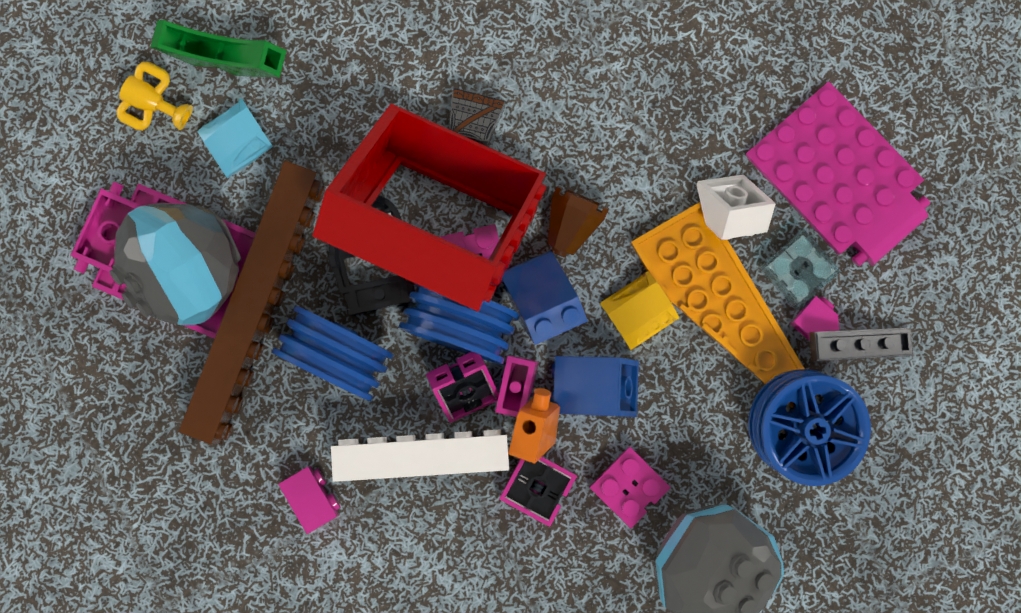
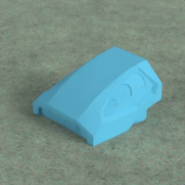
(234, 139)

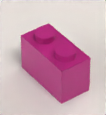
(309, 498)

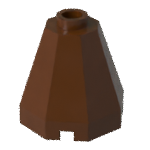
(572, 221)

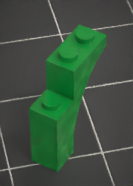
(229, 54)

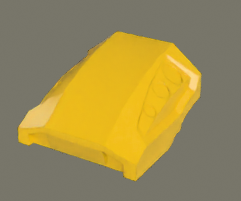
(640, 310)

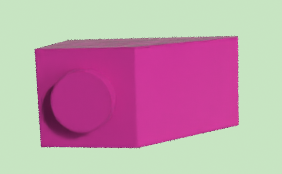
(816, 317)
(516, 384)

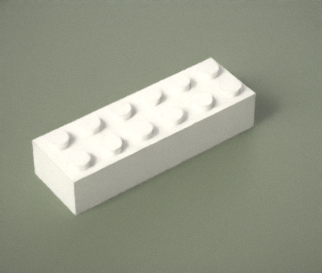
(419, 458)

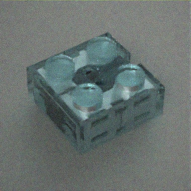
(799, 269)

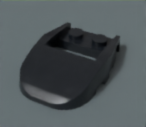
(376, 293)

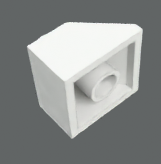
(734, 206)

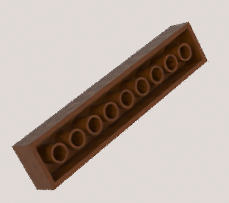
(252, 304)

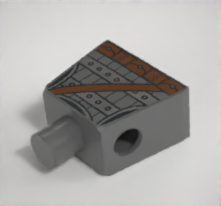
(475, 115)

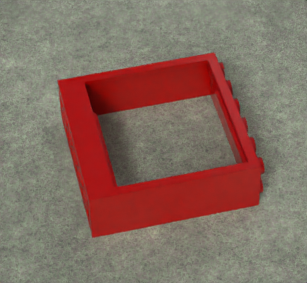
(406, 250)

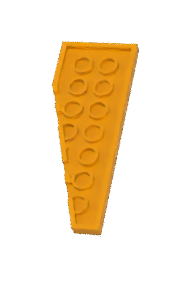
(716, 292)

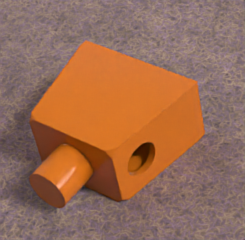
(535, 427)

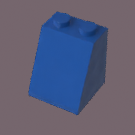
(543, 297)
(595, 386)

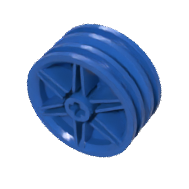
(459, 326)
(333, 353)
(849, 437)

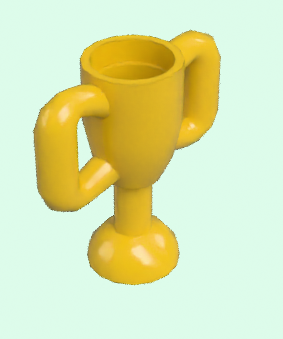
(144, 96)

